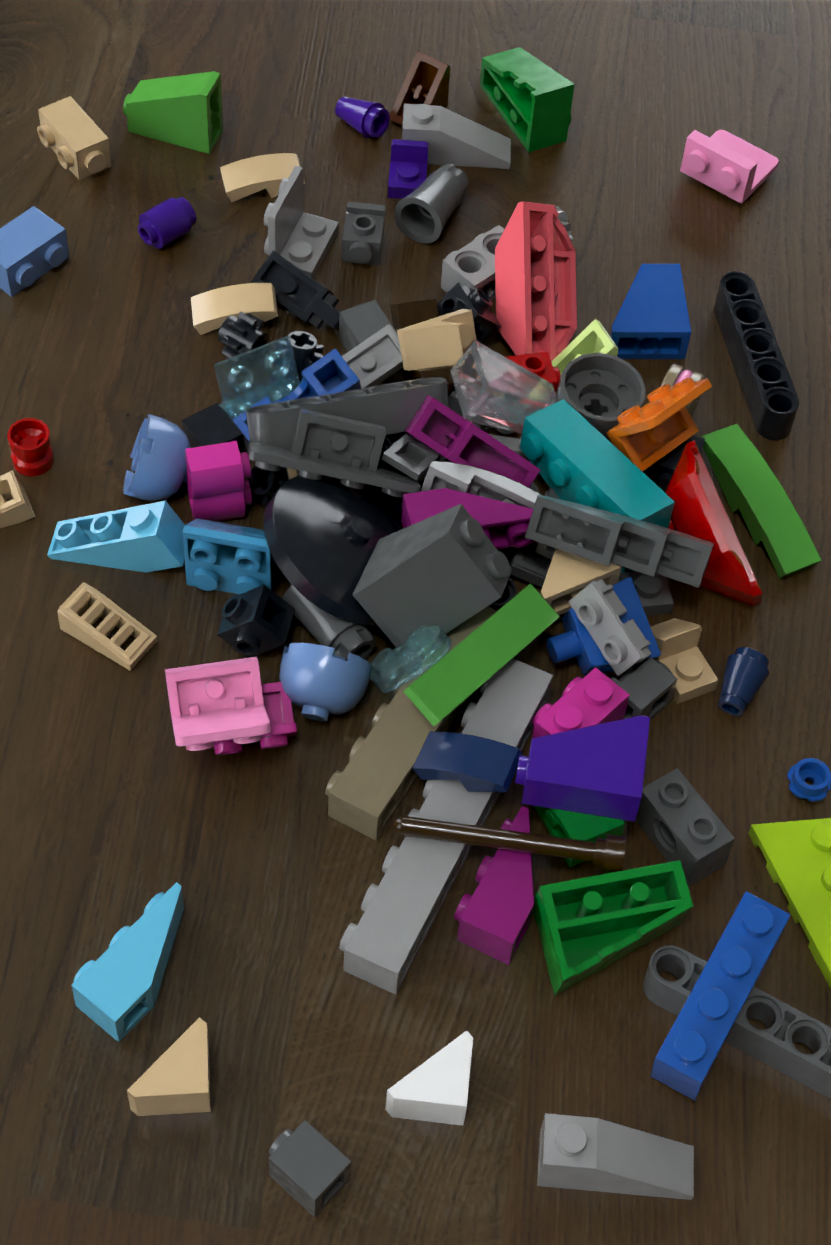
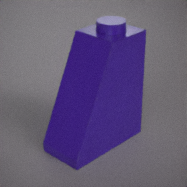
(588, 769)

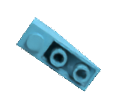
(127, 539)
(128, 976)

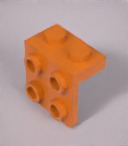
(658, 426)

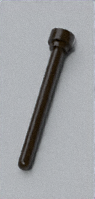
(604, 853)

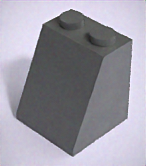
(432, 575)

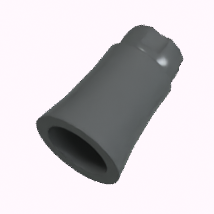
(429, 206)
(330, 630)

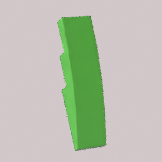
(761, 500)

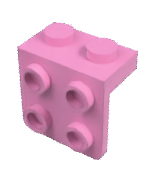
(727, 163)
(217, 703)

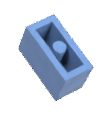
(30, 249)

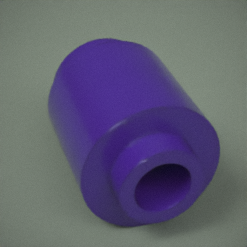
(166, 222)

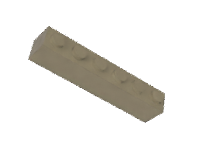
(383, 762)

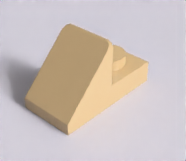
(437, 340)
(680, 653)

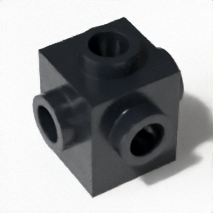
(476, 300)
(255, 621)

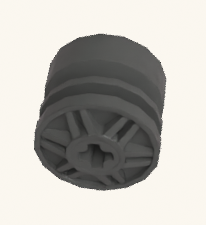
(601, 389)

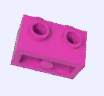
(583, 704)

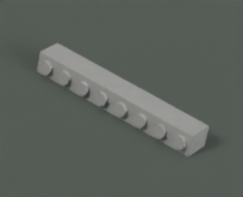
(425, 869)

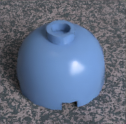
(157, 460)
(321, 680)

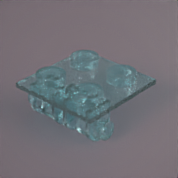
(257, 374)

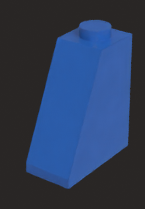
(653, 316)

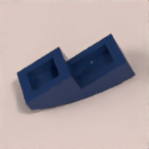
(473, 760)

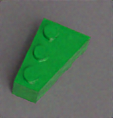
(528, 97)
(605, 917)

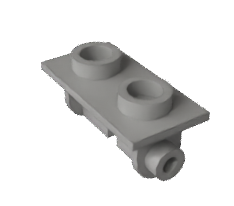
(600, 611)

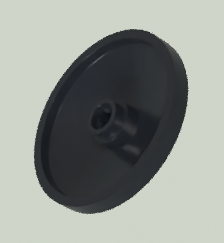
(325, 539)

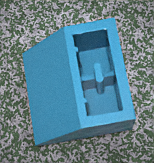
(227, 557)

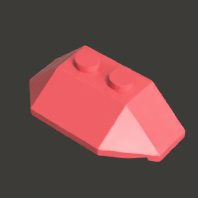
(536, 281)

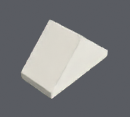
(437, 1087)

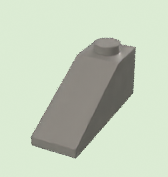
(455, 138)
(612, 1159)

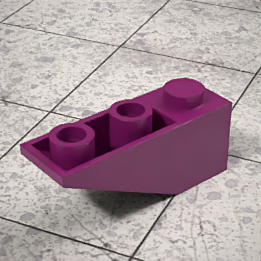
(501, 521)
(503, 901)

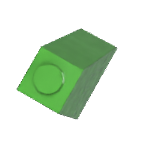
(178, 110)

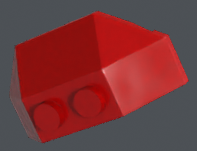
(702, 515)

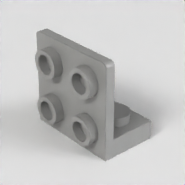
(296, 234)

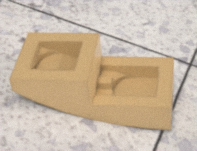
(258, 173)
(215, 306)

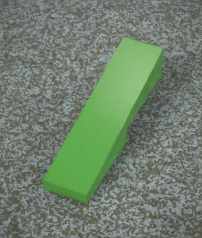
(481, 654)

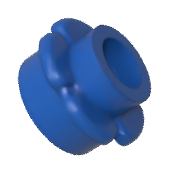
(811, 770)

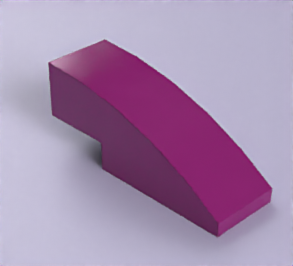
(466, 443)

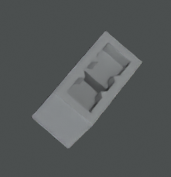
(473, 264)

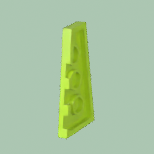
(801, 864)

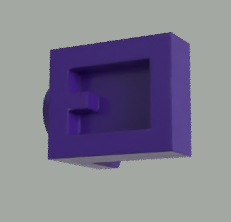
(407, 167)

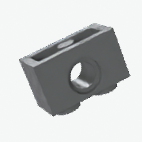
(684, 826)

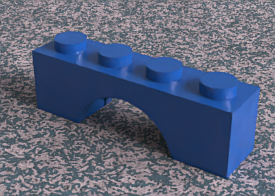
(719, 996)

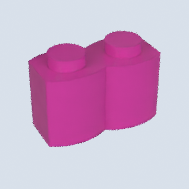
(217, 481)

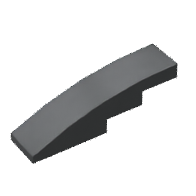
(619, 540)

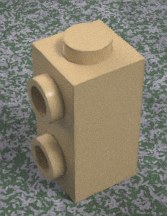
(74, 138)

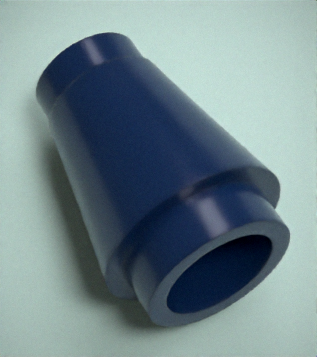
(742, 679)

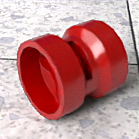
(30, 447)

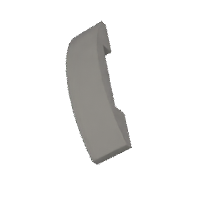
(484, 484)

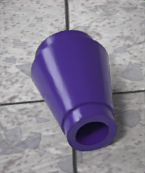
(364, 116)

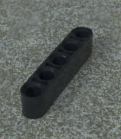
(756, 356)

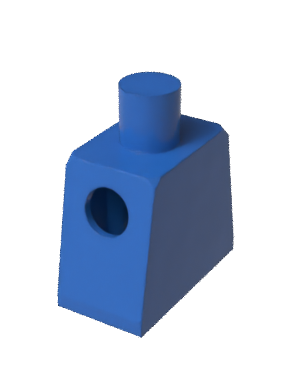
(579, 643)

